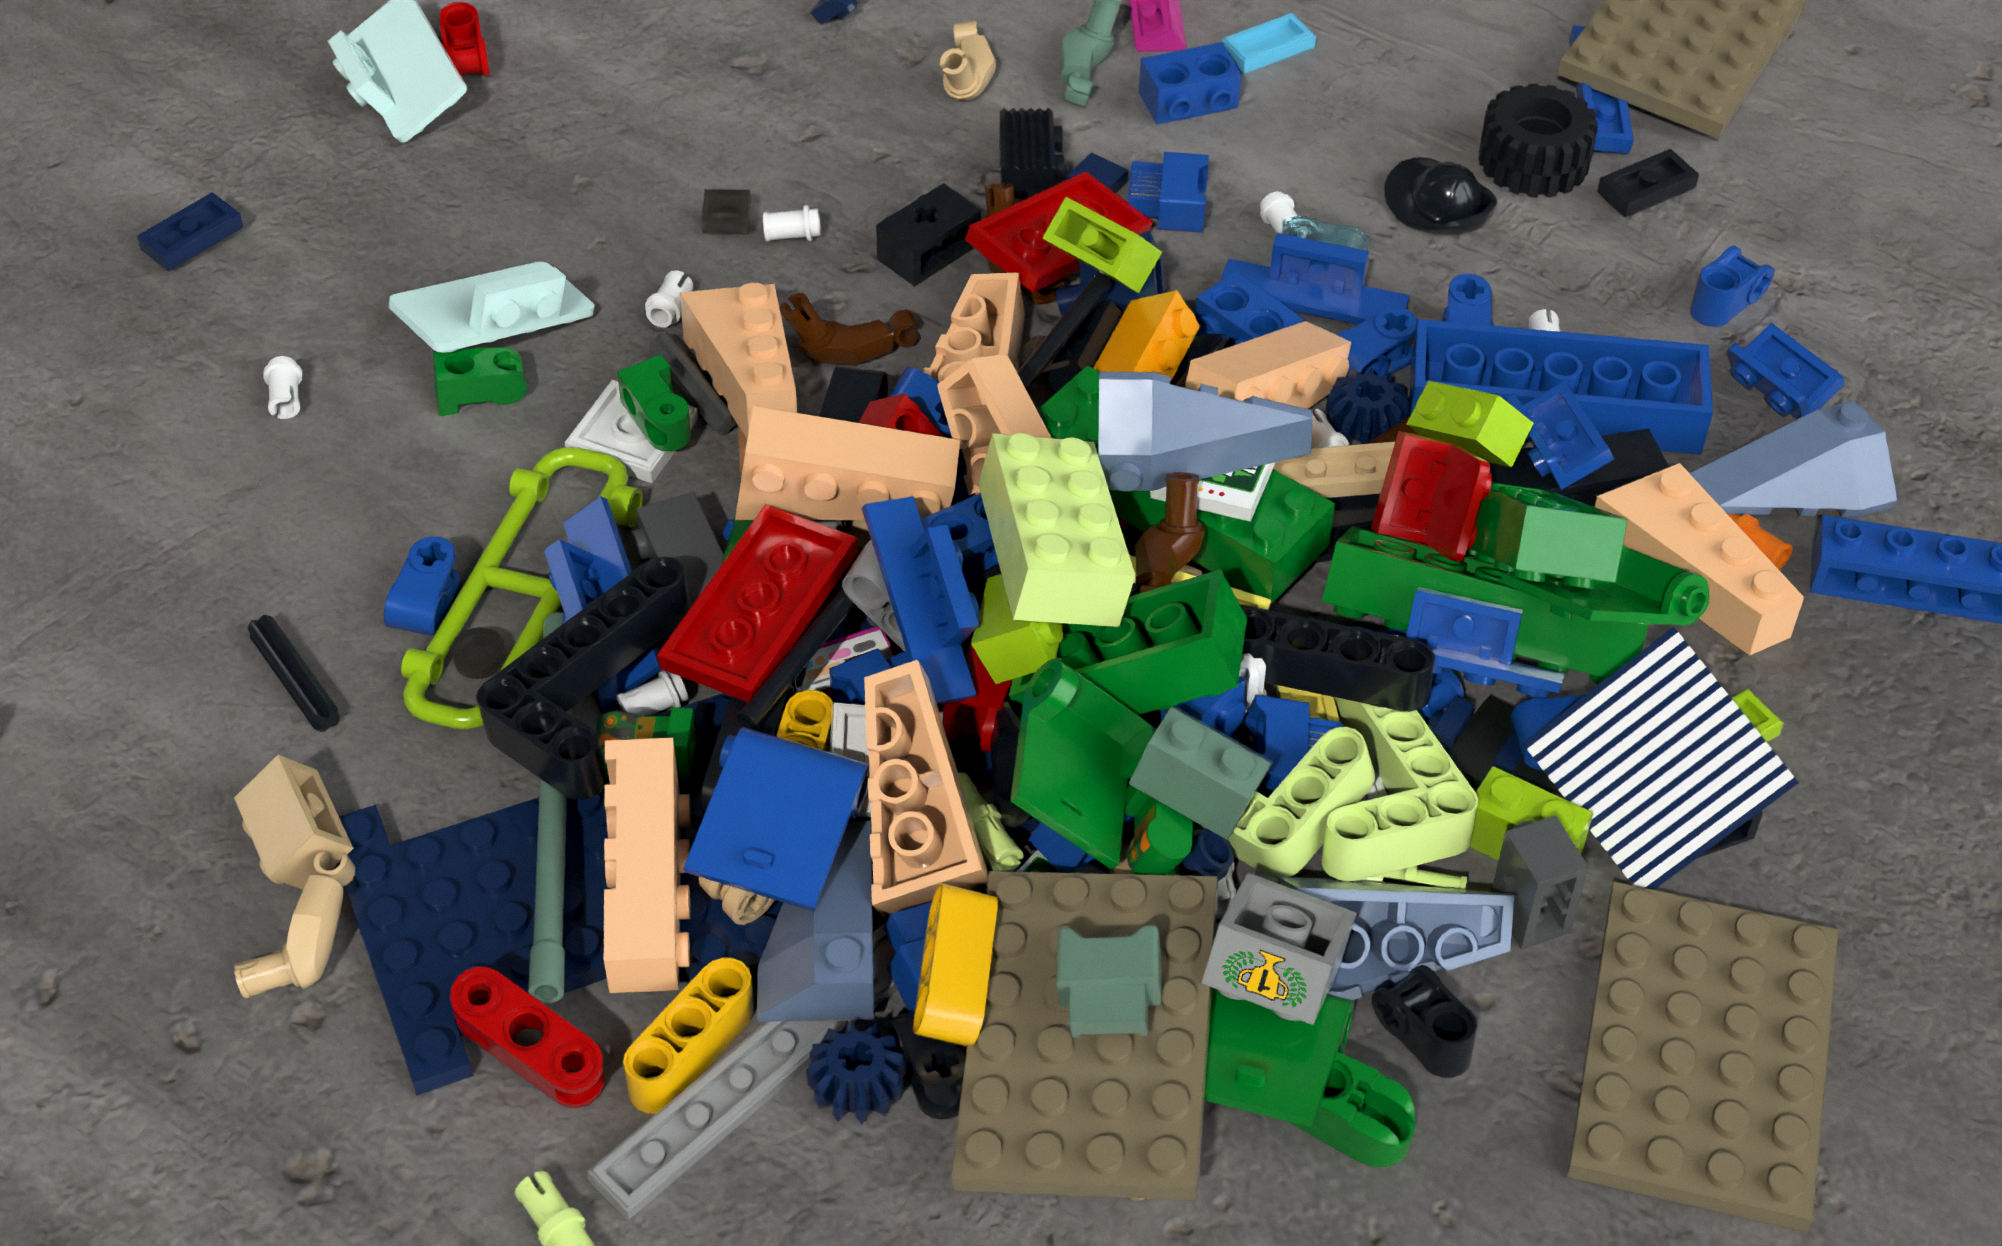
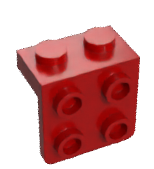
(1432, 494)

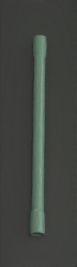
(547, 953)

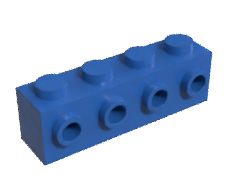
(1907, 568)

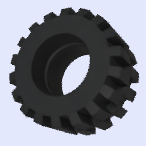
(1537, 140)

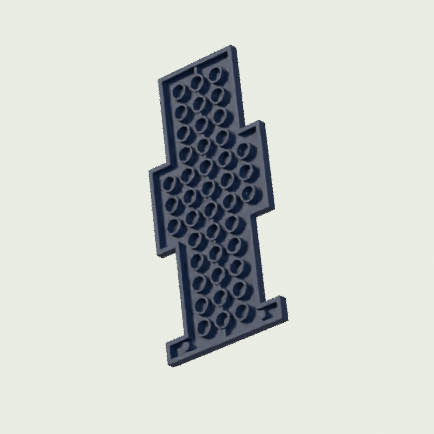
(470, 903)

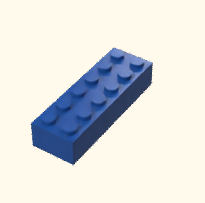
(1615, 379)

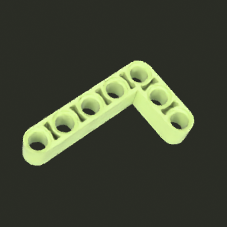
(1428, 803)
(1286, 812)

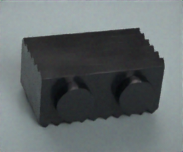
(1029, 149)

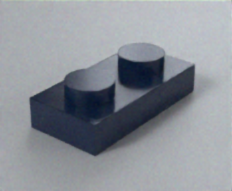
(190, 231)

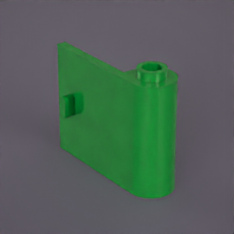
(1643, 593)
(1077, 759)
(1270, 1061)

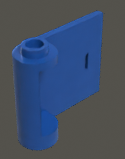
(777, 817)

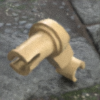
(969, 65)
(308, 937)

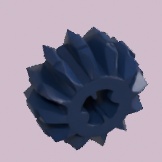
(1366, 405)
(856, 1072)

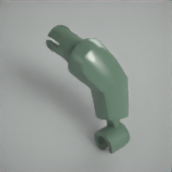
(1086, 48)

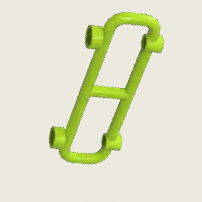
(528, 487)

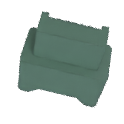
(1108, 980)

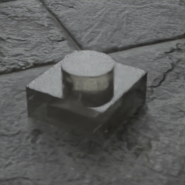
(726, 211)

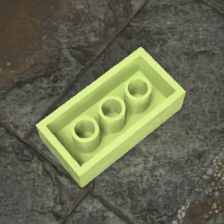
(1055, 530)

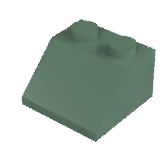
(1199, 772)

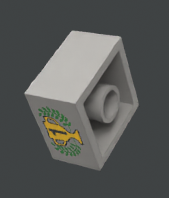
(1278, 949)

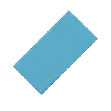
(1269, 43)

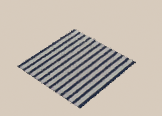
(1660, 761)

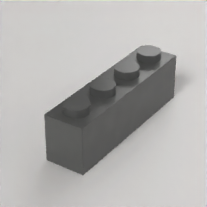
(682, 532)

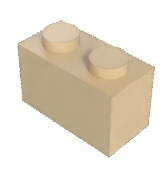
(291, 821)

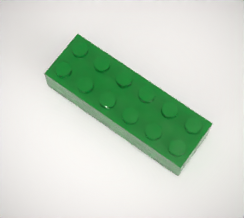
(1257, 556)
(1380, 579)

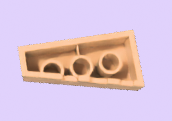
(983, 324)
(741, 346)
(1284, 366)
(983, 400)
(837, 466)
(1686, 528)
(915, 795)
(645, 867)

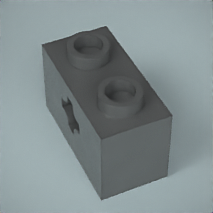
(1545, 876)

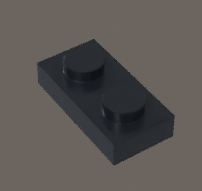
(1647, 182)

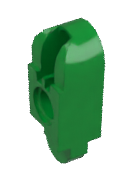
(1367, 1117)

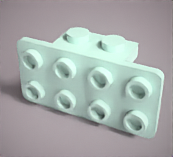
(398, 68)
(491, 306)

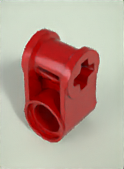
(463, 38)

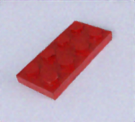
(1016, 233)
(758, 603)

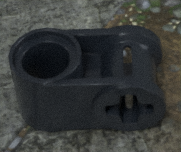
(1423, 1016)
(932, 1067)

